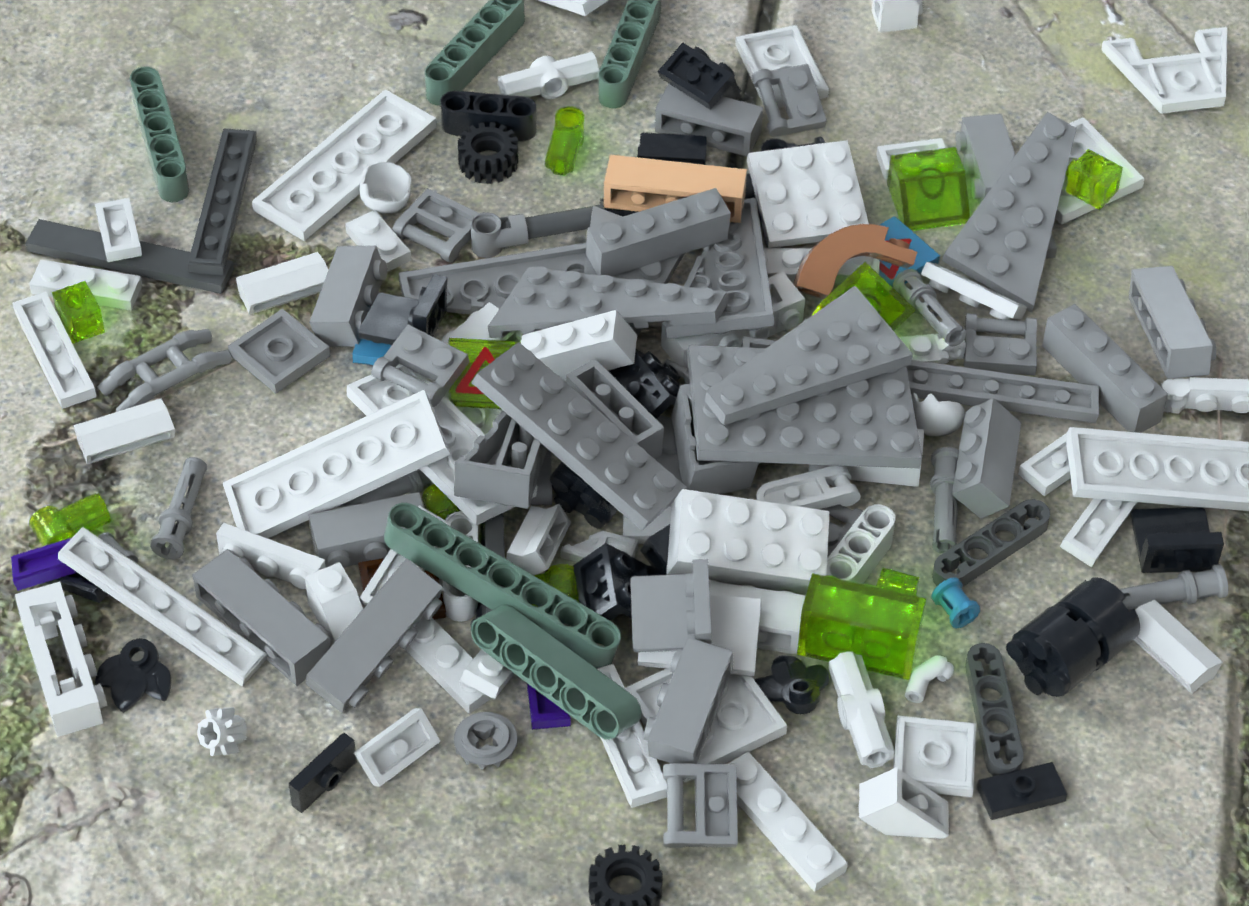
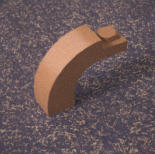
(824, 260)

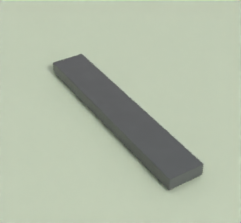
(222, 202)
(155, 263)

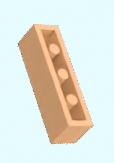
(647, 183)

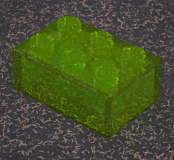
(861, 619)

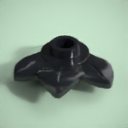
(133, 678)
(794, 684)

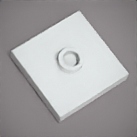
(937, 753)

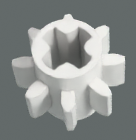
(222, 731)

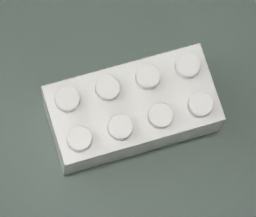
(748, 540)

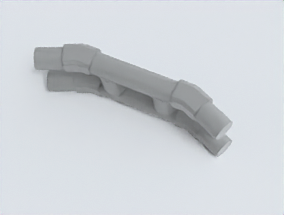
(155, 384)

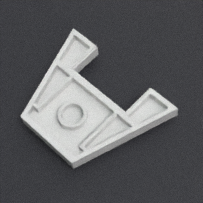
(1178, 80)

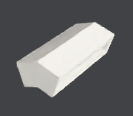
(282, 283)
(124, 431)
(538, 538)
(1175, 647)

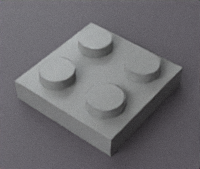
(279, 351)

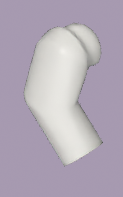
(922, 674)

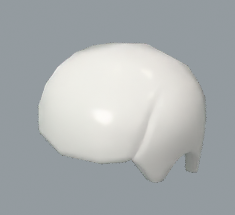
(385, 187)
(937, 417)

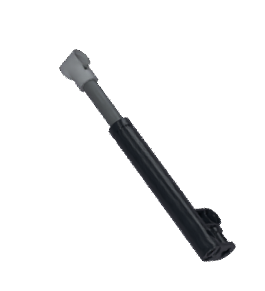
(493, 233)

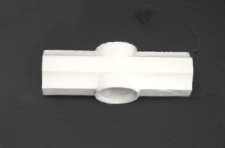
(550, 76)
(861, 709)

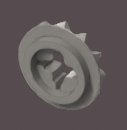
(482, 726)

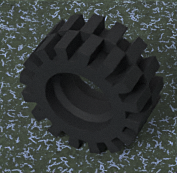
(488, 139)
(625, 864)

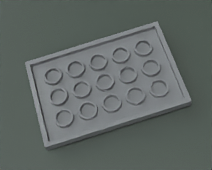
(849, 426)

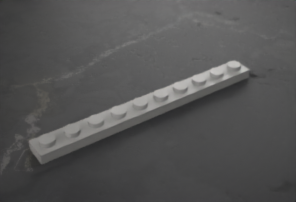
(1012, 391)

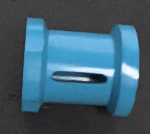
(955, 602)

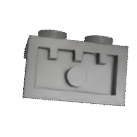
(671, 609)

